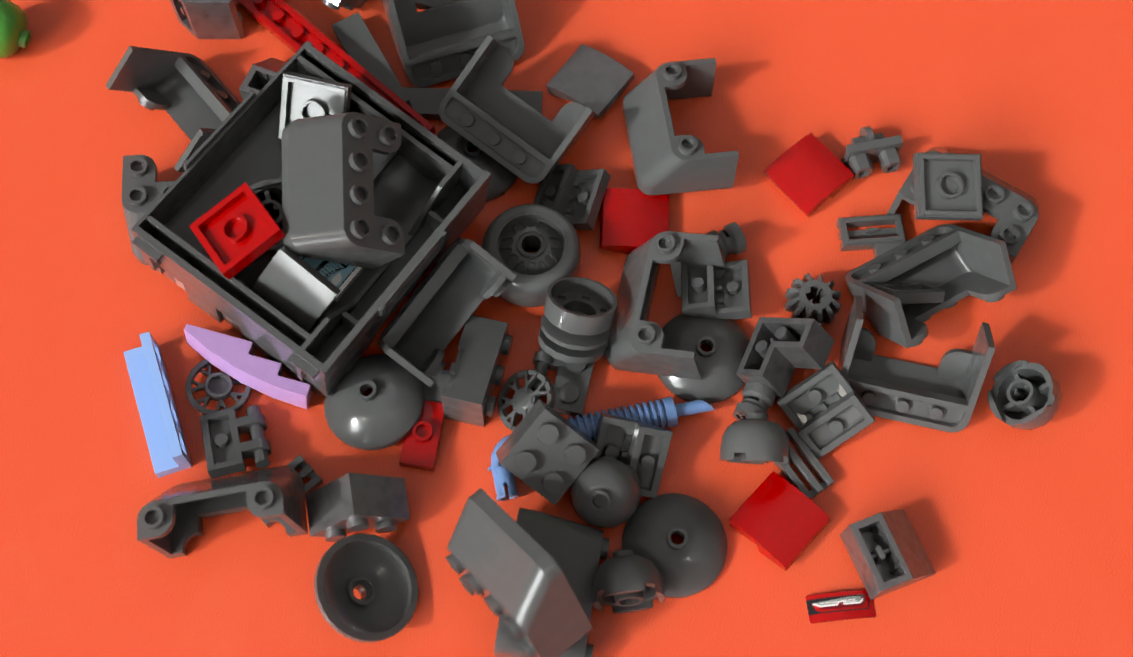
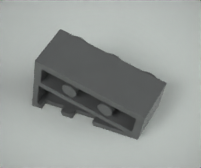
(476, 371)

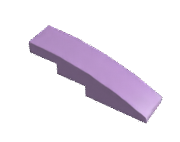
(237, 360)

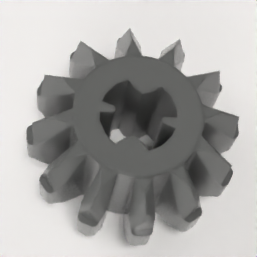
(817, 291)

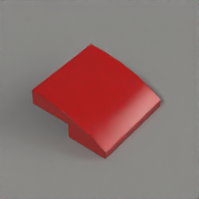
(809, 174)
(631, 218)
(779, 520)

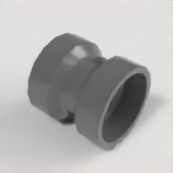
(731, 239)
(756, 399)

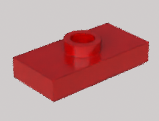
(422, 443)

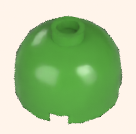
(12, 29)

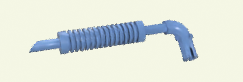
(659, 414)

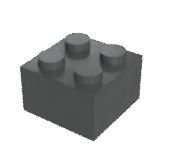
(546, 452)

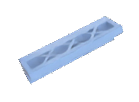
(157, 407)

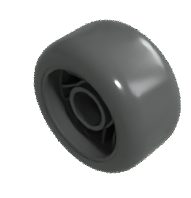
(536, 230)

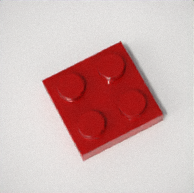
(237, 231)

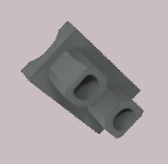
(870, 149)

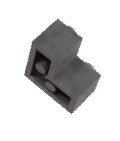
(782, 346)
(357, 504)

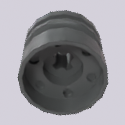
(577, 320)

